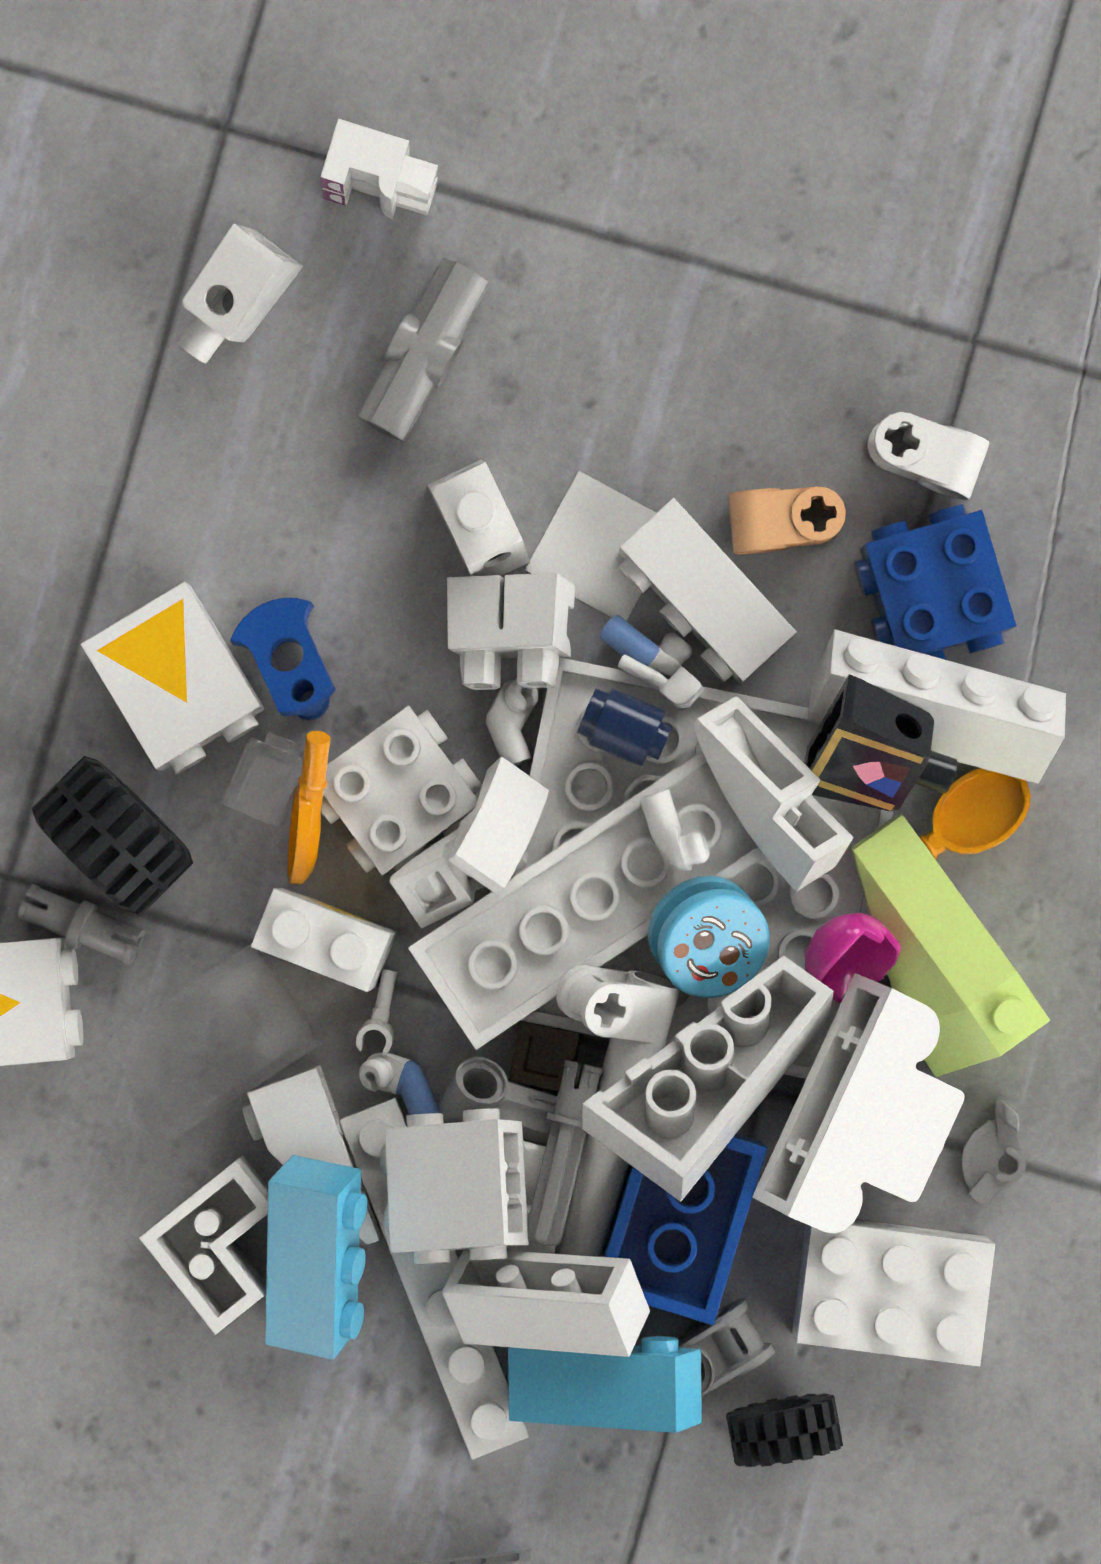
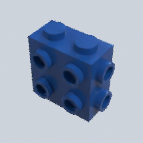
(936, 584)

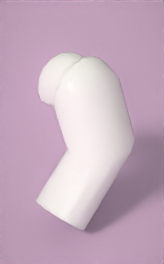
(507, 719)
(667, 833)

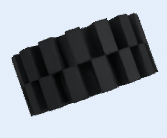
(784, 1430)

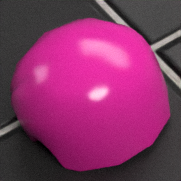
(848, 947)

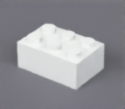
(895, 1291)

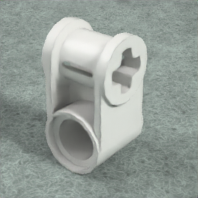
(939, 456)

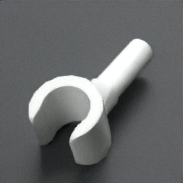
(679, 690)
(380, 1013)

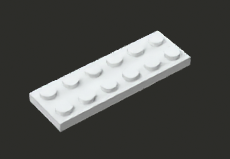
(575, 906)

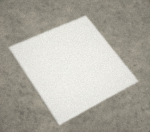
(586, 543)

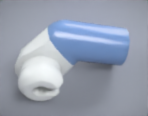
(629, 641)
(399, 1077)

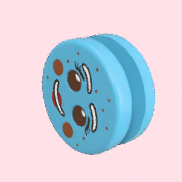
(708, 936)

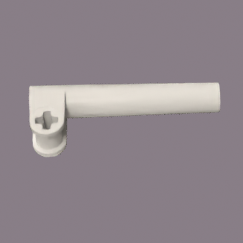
(636, 1015)

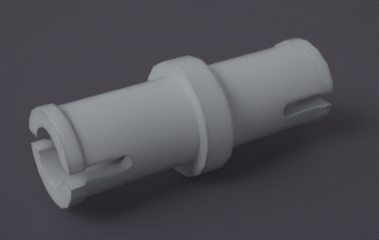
(81, 924)

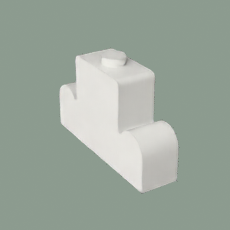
(862, 1112)

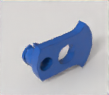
(279, 623)

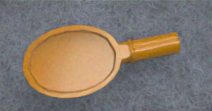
(306, 808)
(977, 813)

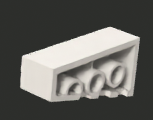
(702, 1087)

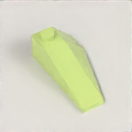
(944, 951)

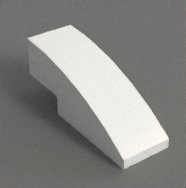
(771, 793)

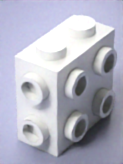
(398, 791)
(455, 1186)

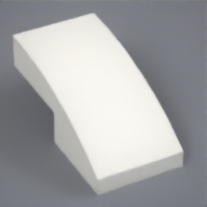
(499, 826)
(435, 886)

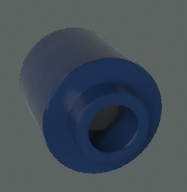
(624, 726)

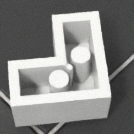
(199, 1246)

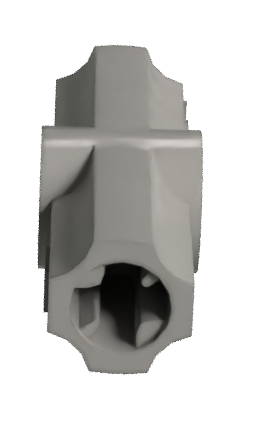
(423, 349)

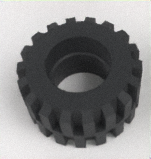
(112, 835)

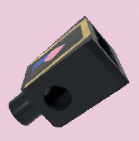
(875, 749)

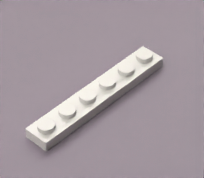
(467, 1371)

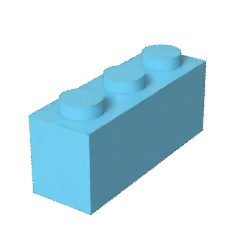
(314, 1256)
(646, 1391)

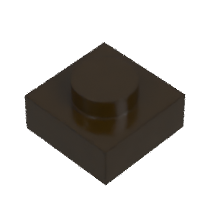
(542, 1053)

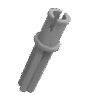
(561, 1154)

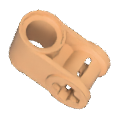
(772, 520)

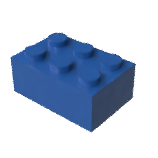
(687, 1246)

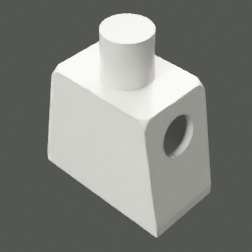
(256, 276)
(479, 521)

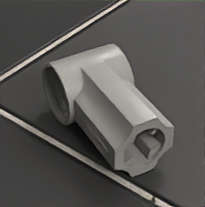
(495, 1091)

